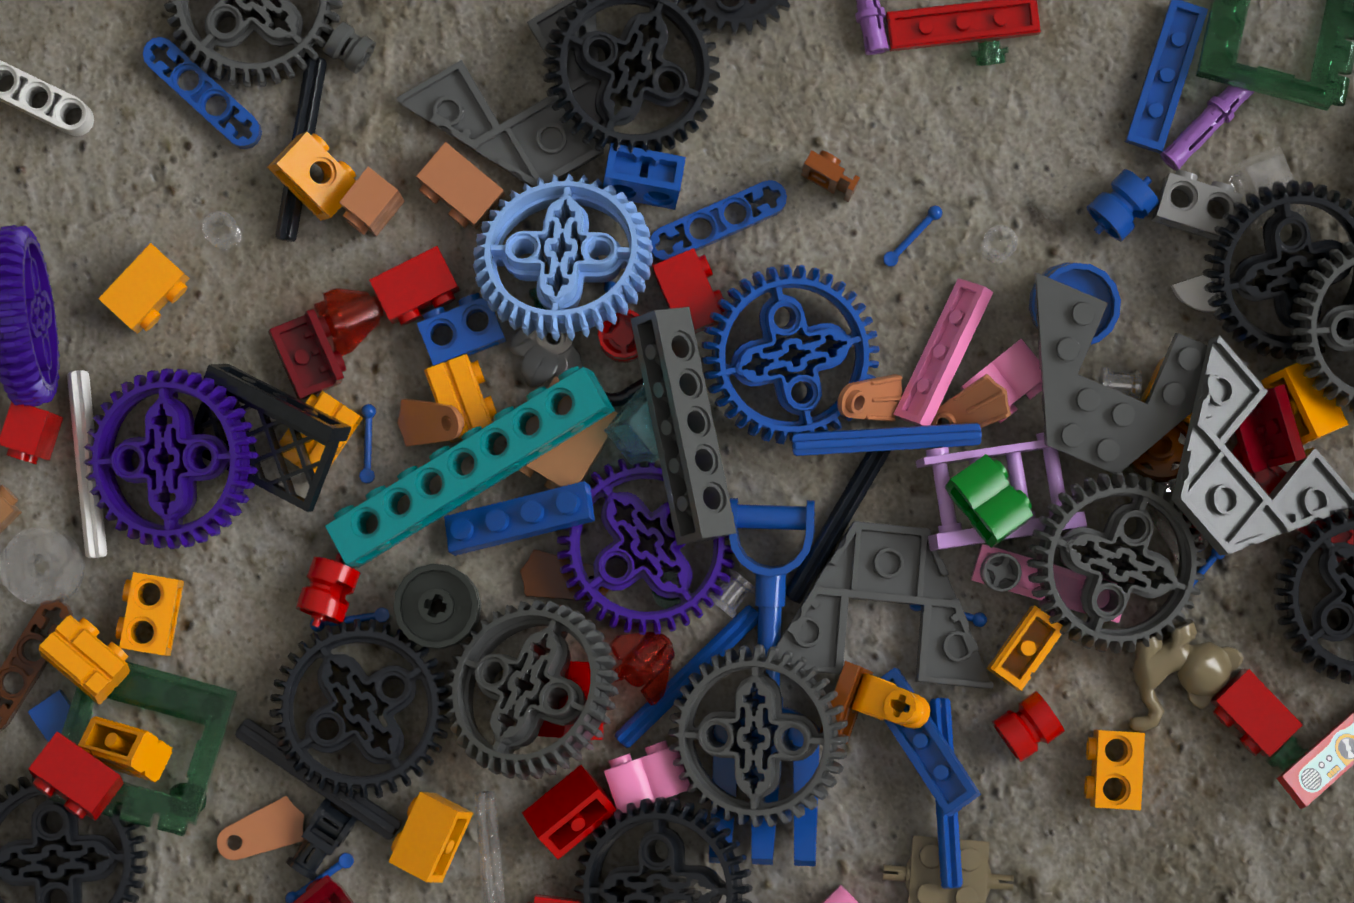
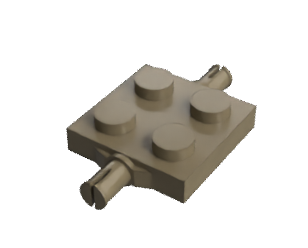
(923, 873)

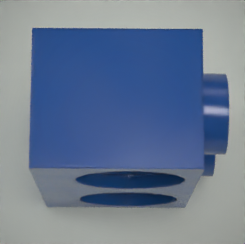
(645, 176)
(464, 339)

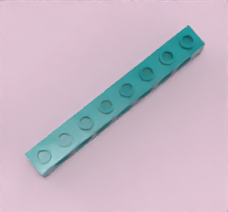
(587, 408)

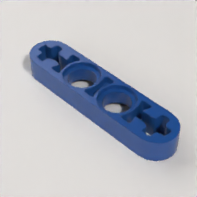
(202, 93)
(715, 216)

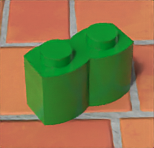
(989, 500)

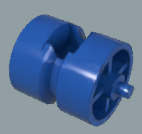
(1117, 210)

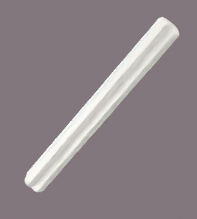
(82, 422)

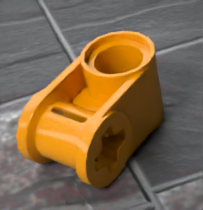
(887, 701)

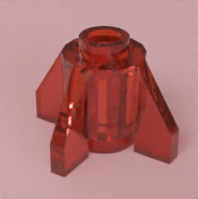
(349, 316)
(644, 661)

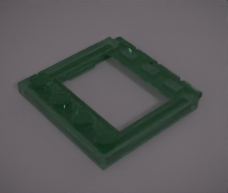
(1332, 56)
(174, 697)

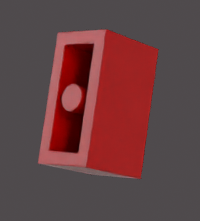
(686, 285)
(415, 286)
(30, 433)
(1255, 714)
(75, 777)
(569, 812)

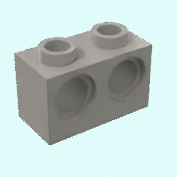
(1195, 216)

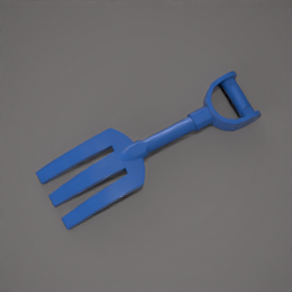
(770, 598)

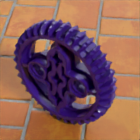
(26, 320)
(166, 440)
(667, 590)

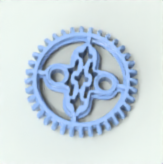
(562, 227)

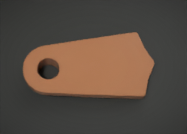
(871, 398)
(979, 403)
(428, 422)
(264, 830)

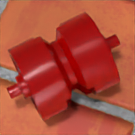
(327, 590)

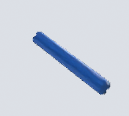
(886, 439)
(724, 640)
(947, 826)

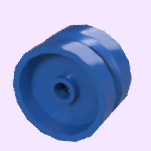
(1090, 281)

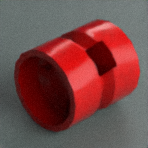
(618, 340)
(1028, 726)

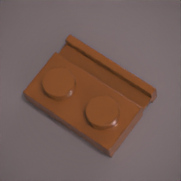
(825, 172)
(847, 688)

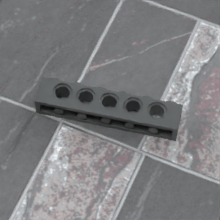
(683, 425)

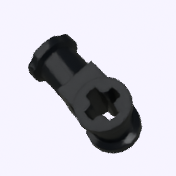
(323, 837)

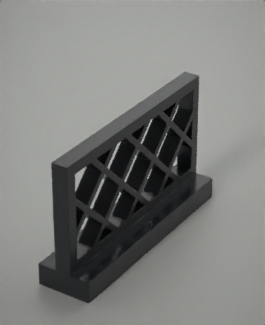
(285, 410)

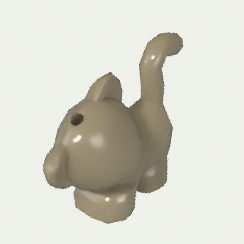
(1200, 670)

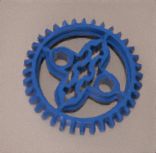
(797, 324)

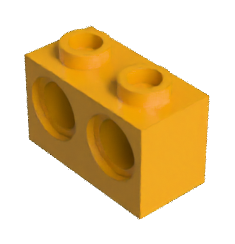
(161, 615)
(1126, 769)

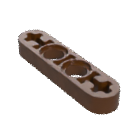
(26, 668)

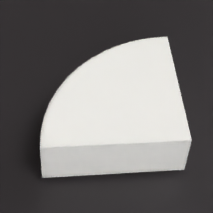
(1194, 294)

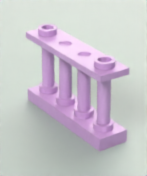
(951, 532)

